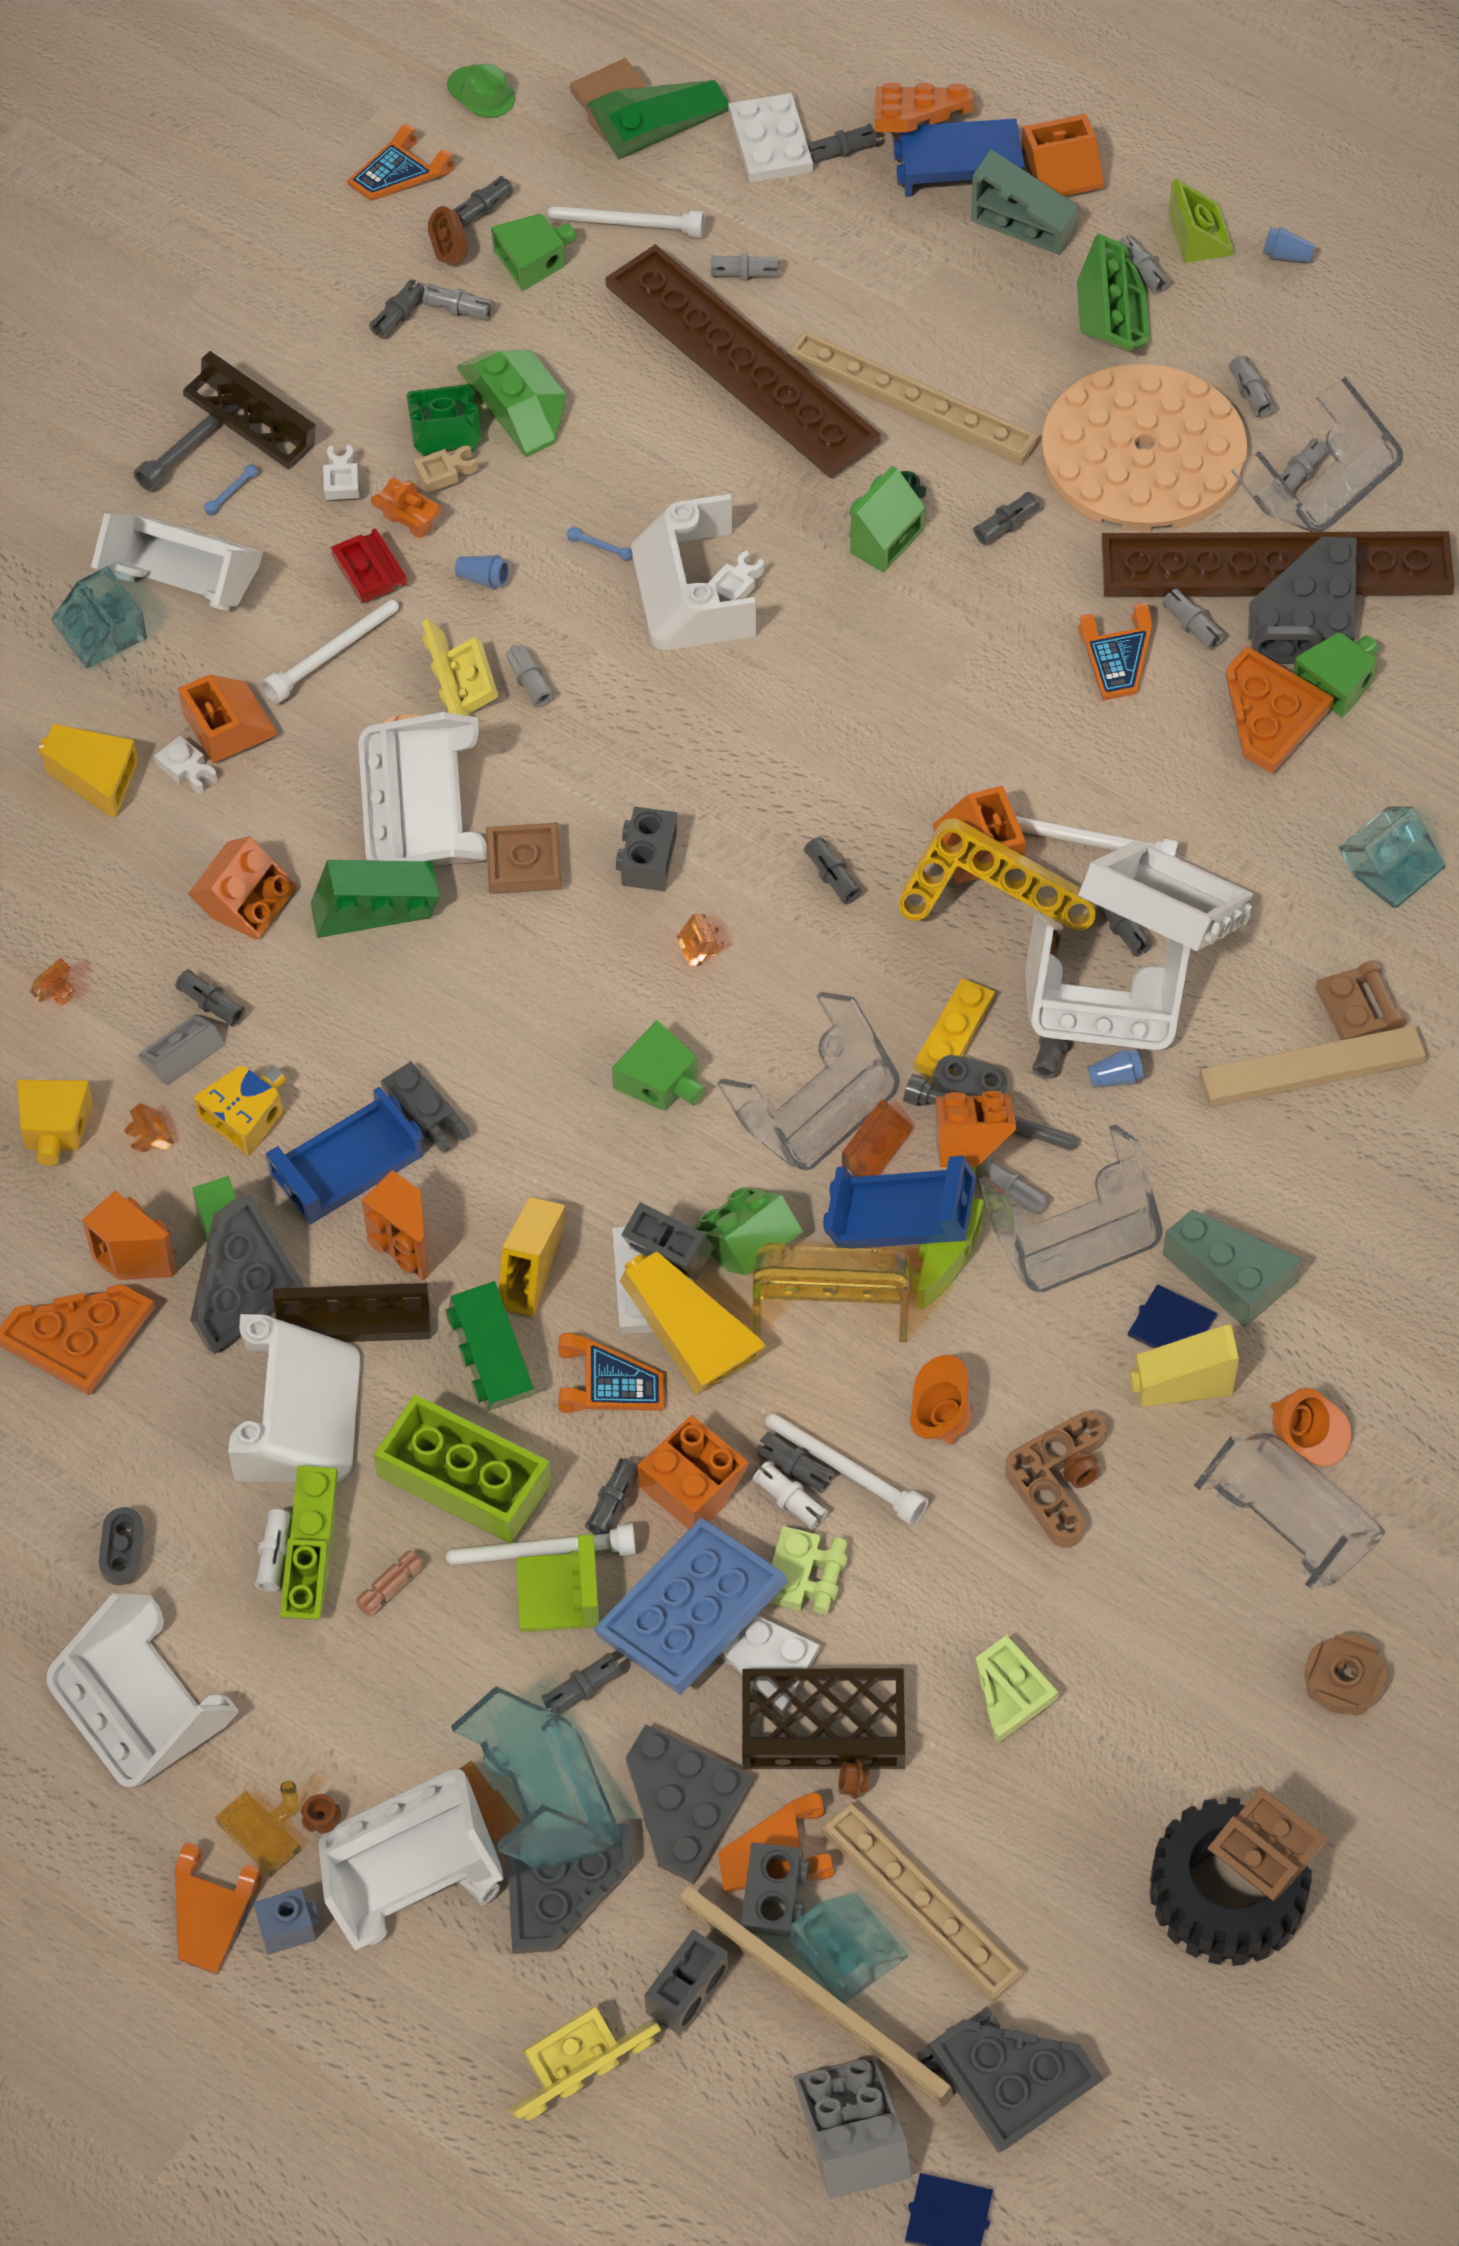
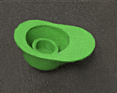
(482, 90)

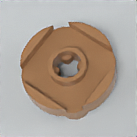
(1341, 1696)

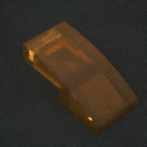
(494, 1809)

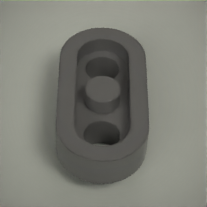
(1286, 642)
(970, 1076)
(121, 1549)

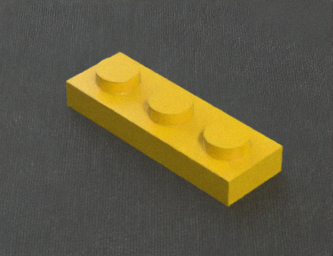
(955, 1025)

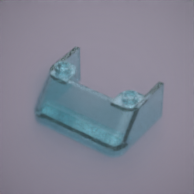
(552, 1778)

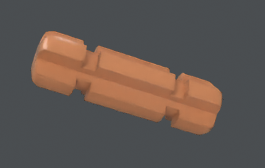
(389, 1583)

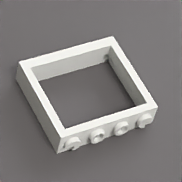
(1166, 895)

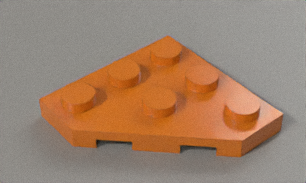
(905, 107)
(1272, 708)
(77, 1333)

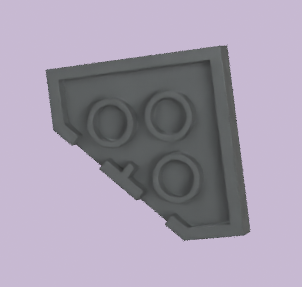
(1312, 592)
(238, 1272)
(683, 1800)
(556, 1900)
(1012, 2077)

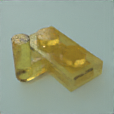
(260, 1831)

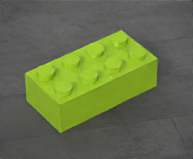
(462, 1468)

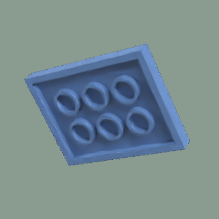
(690, 1605)

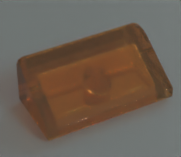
(876, 1141)

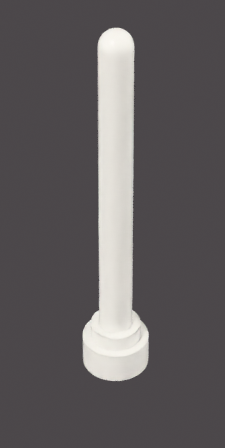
(690, 224)
(277, 686)
(1089, 837)
(908, 1505)
(618, 1540)

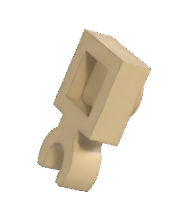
(441, 470)

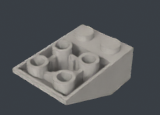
(853, 2127)

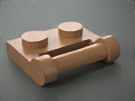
(1349, 1007)

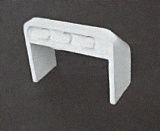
(176, 556)
(681, 612)
(1104, 1016)

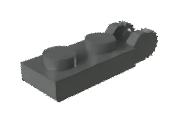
(424, 1105)

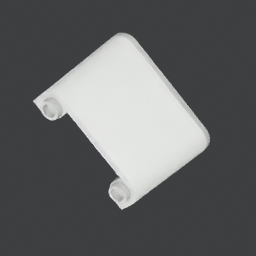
(415, 791)
(306, 1404)
(127, 1694)
(405, 1854)

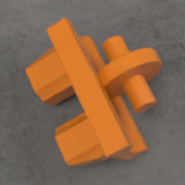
(404, 504)

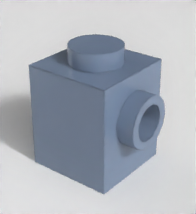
(286, 1920)

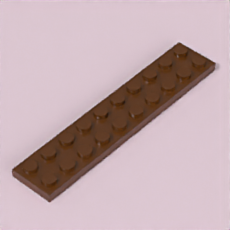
(743, 361)
(1251, 560)

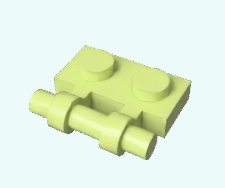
(796, 1556)

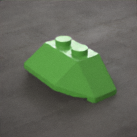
(1112, 297)
(518, 396)

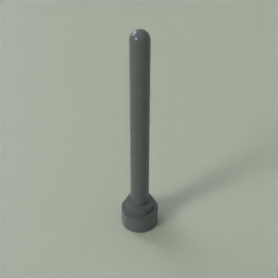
(151, 474)
(921, 1092)

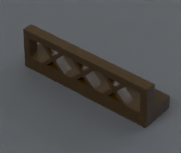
(258, 402)
(354, 1317)

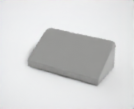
(182, 1049)

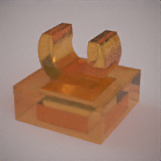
(699, 940)
(54, 983)
(151, 1127)

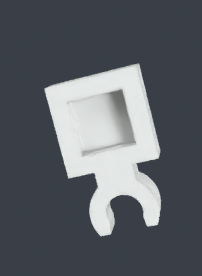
(341, 475)
(739, 581)
(183, 762)

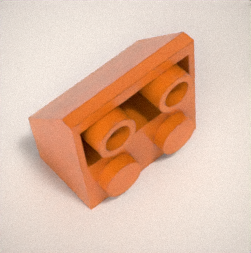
(1063, 155)
(224, 715)
(990, 814)
(243, 888)
(972, 1125)
(397, 1223)
(128, 1240)
(691, 1473)

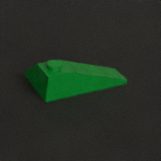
(650, 114)

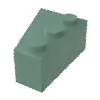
(1021, 205)
(1230, 1265)

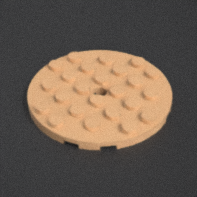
(1104, 475)

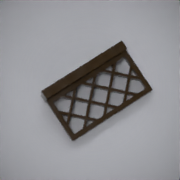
(828, 1751)

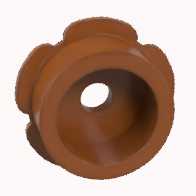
(1081, 1469)
(853, 1779)
(316, 1804)

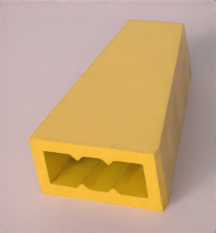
(690, 1324)

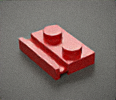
(368, 565)

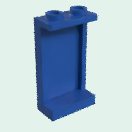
(953, 150)
(347, 1157)
(900, 1207)

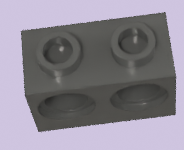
(653, 848)
(675, 1241)
(763, 1889)
(686, 1982)

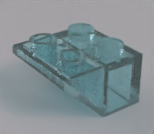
(99, 618)
(1393, 855)
(846, 1945)

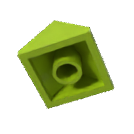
(1198, 224)

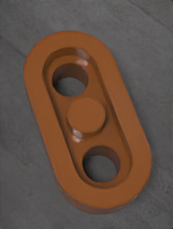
(447, 236)

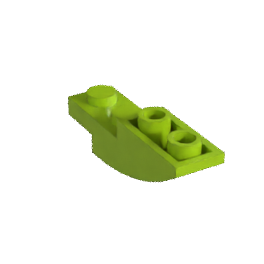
(945, 1259)
(309, 1543)

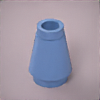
(1287, 246)
(484, 570)
(1117, 1069)

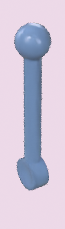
(212, 508)
(574, 535)

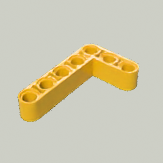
(992, 872)

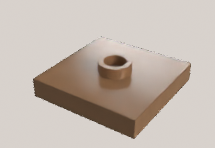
(523, 858)

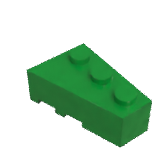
(372, 895)
(489, 1346)

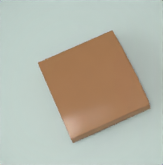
(601, 82)
(1268, 1844)

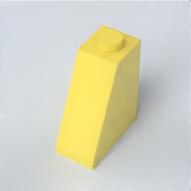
(1187, 1369)

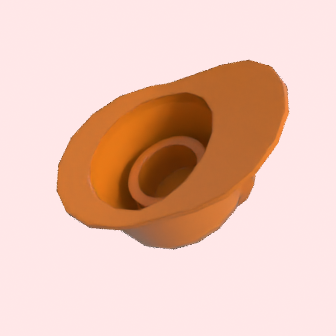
(941, 1400)
(1312, 1426)

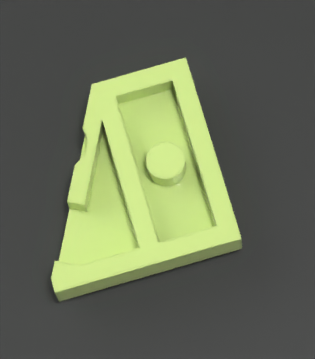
(1011, 1687)

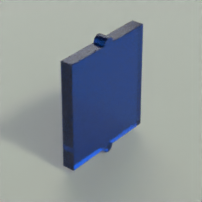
(1169, 1318)
(948, 2213)

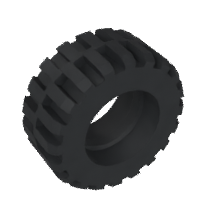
(1203, 1924)

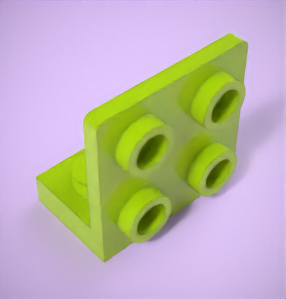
(558, 1589)

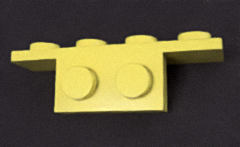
(461, 671)
(574, 2053)

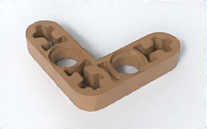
(1042, 1470)

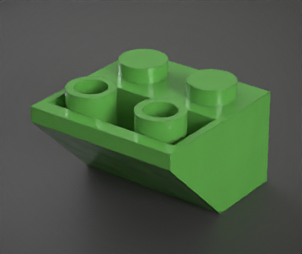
(885, 520)
(747, 1224)

